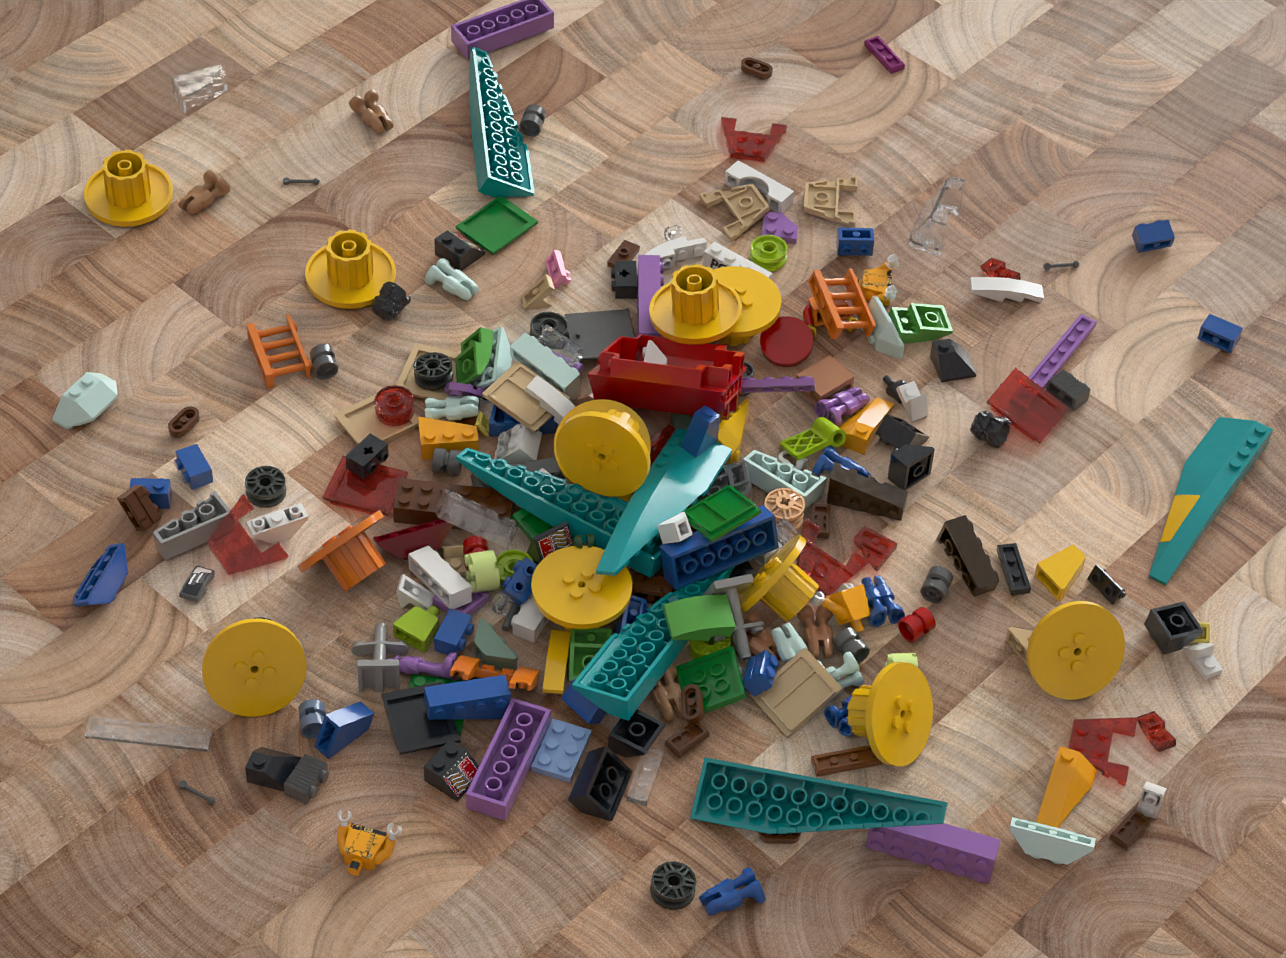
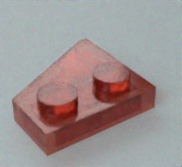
(874, 546)

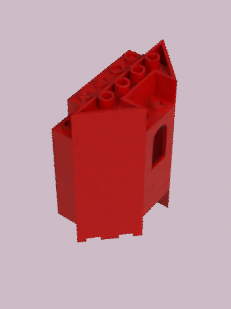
(692, 379)

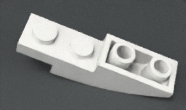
(678, 250)

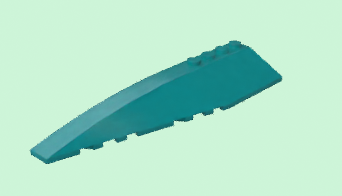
(498, 147)
(670, 487)
(559, 502)
(796, 803)

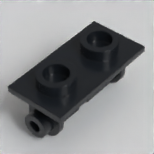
(1106, 585)

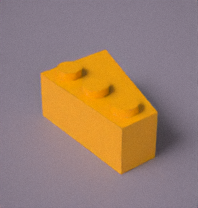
(445, 435)

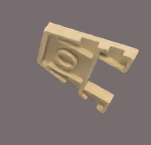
(822, 200)
(743, 202)

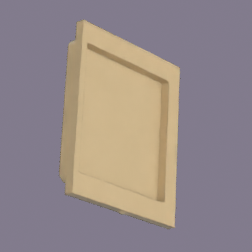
(407, 376)
(510, 396)
(361, 420)
(798, 692)

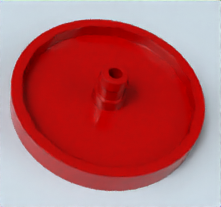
(787, 342)

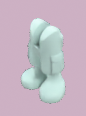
(456, 283)
(455, 407)
(788, 642)
(849, 668)

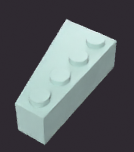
(547, 365)

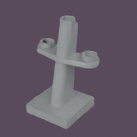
(731, 588)
(379, 671)

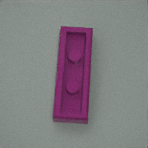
(884, 54)

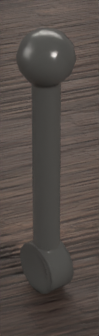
(286, 181)
(1047, 266)
(183, 785)

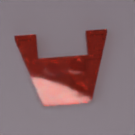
(751, 145)
(235, 547)
(821, 566)
(1094, 739)

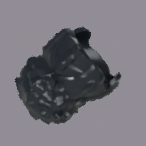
(390, 301)
(990, 428)

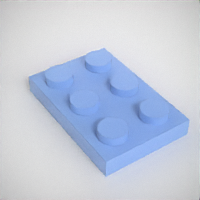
(561, 750)

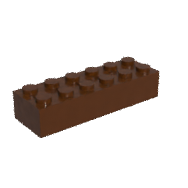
(418, 498)

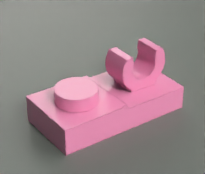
(556, 269)

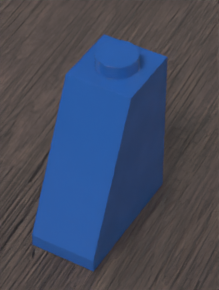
(702, 431)
(342, 728)

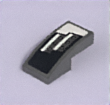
(196, 583)

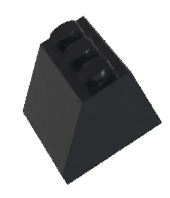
(600, 784)

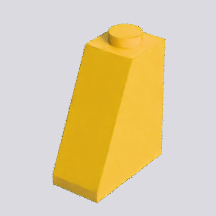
(1060, 570)

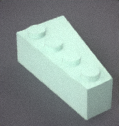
(772, 475)

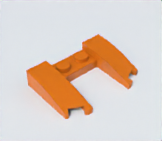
(469, 667)

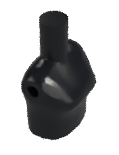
(891, 389)

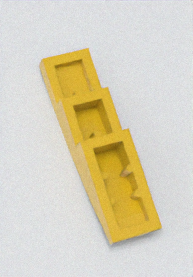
(556, 662)

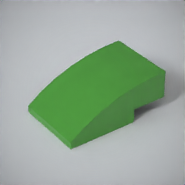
(920, 322)
(474, 355)
(699, 618)
(584, 646)

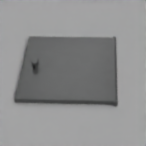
(598, 330)

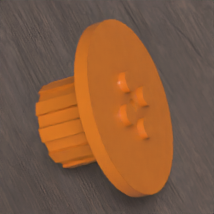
(350, 555)

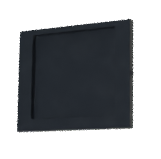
(410, 721)

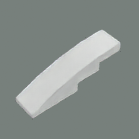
(1002, 288)
(549, 398)

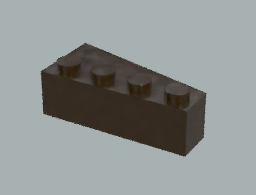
(865, 493)
(968, 555)

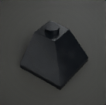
(951, 361)
(270, 768)

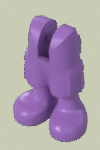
(843, 403)

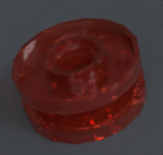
(394, 405)

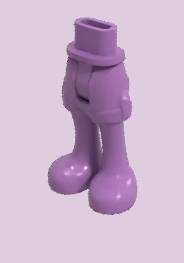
(416, 665)

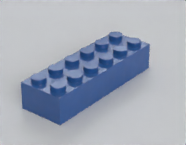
(699, 558)

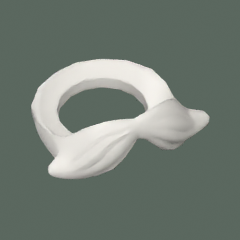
(800, 463)

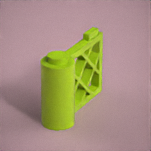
(822, 431)

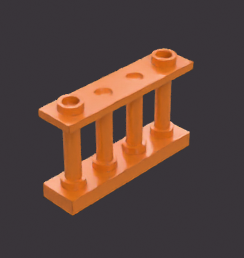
(831, 313)
(265, 361)

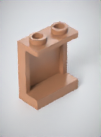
(829, 378)

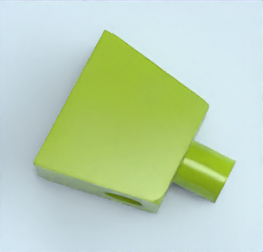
(417, 627)

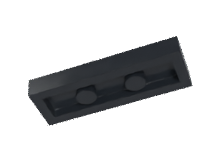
(1013, 569)

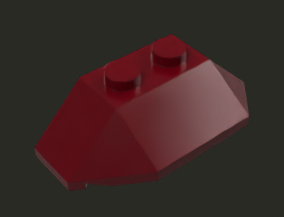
(414, 538)

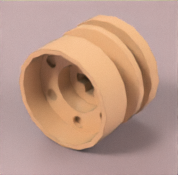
(788, 505)

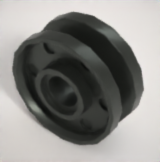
(550, 318)
(433, 371)
(265, 486)
(675, 896)

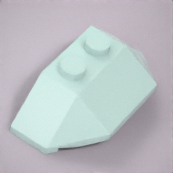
(885, 336)
(499, 360)
(85, 400)
(1050, 842)

